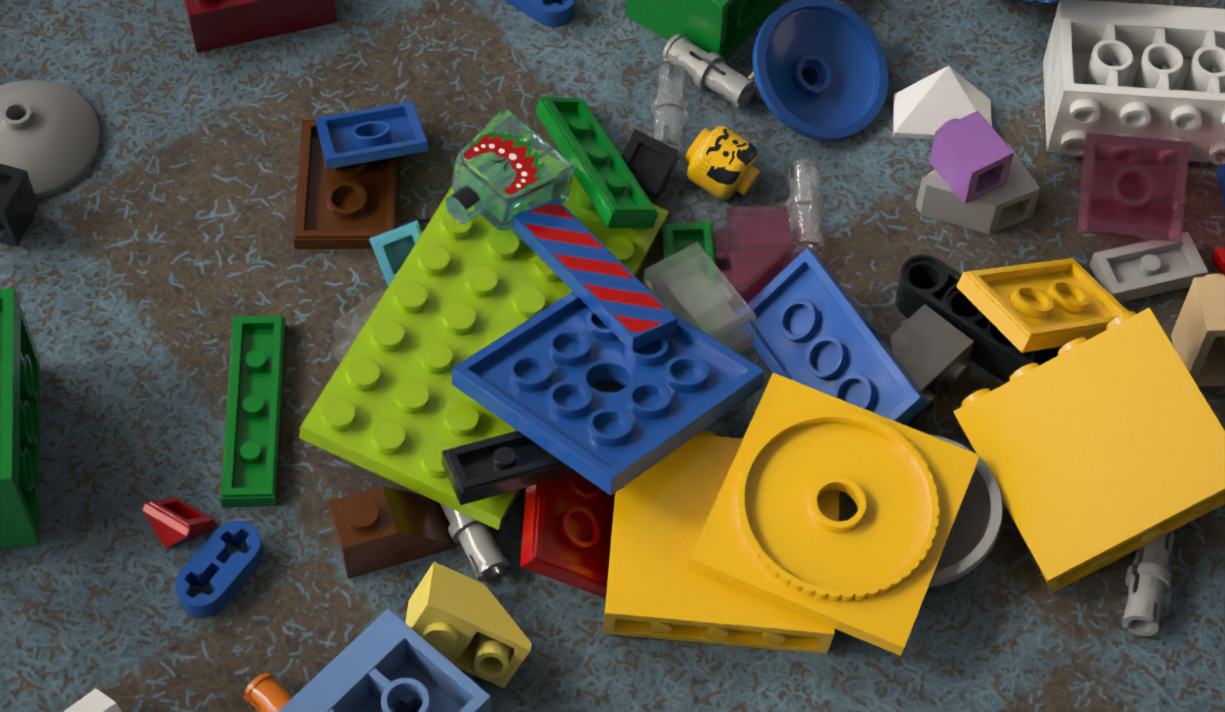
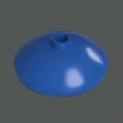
(838, 57)

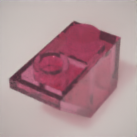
(754, 247)

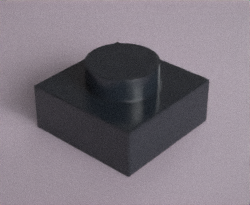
(650, 161)

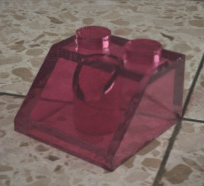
(1132, 187)

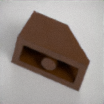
(387, 529)

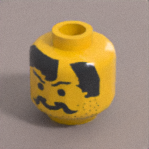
(722, 163)

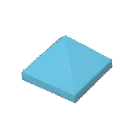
(394, 247)

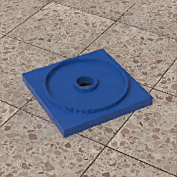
(544, 375)

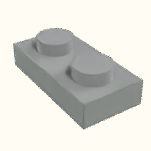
(1148, 268)

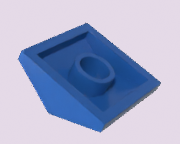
(370, 135)

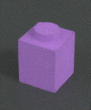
(971, 156)

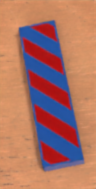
(595, 274)

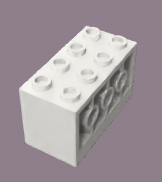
(1136, 75)

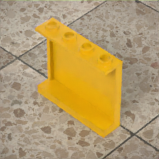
(1099, 447)
(650, 549)

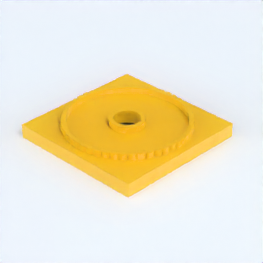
(850, 573)

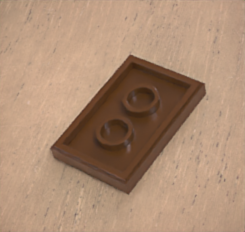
(345, 203)

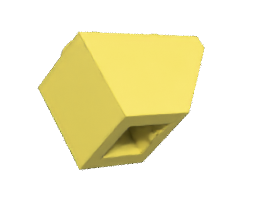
(467, 625)

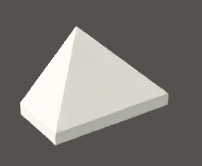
(935, 100)

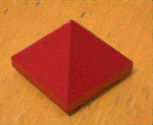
(176, 520)

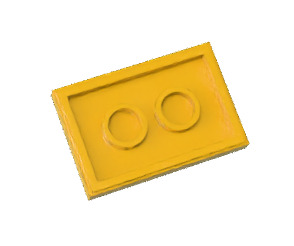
(1041, 302)

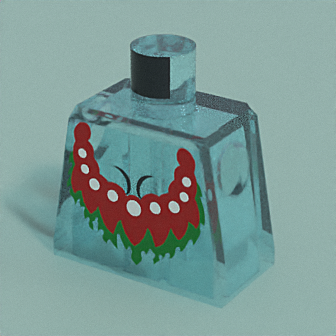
(506, 173)

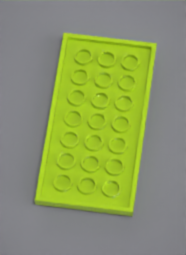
(453, 295)

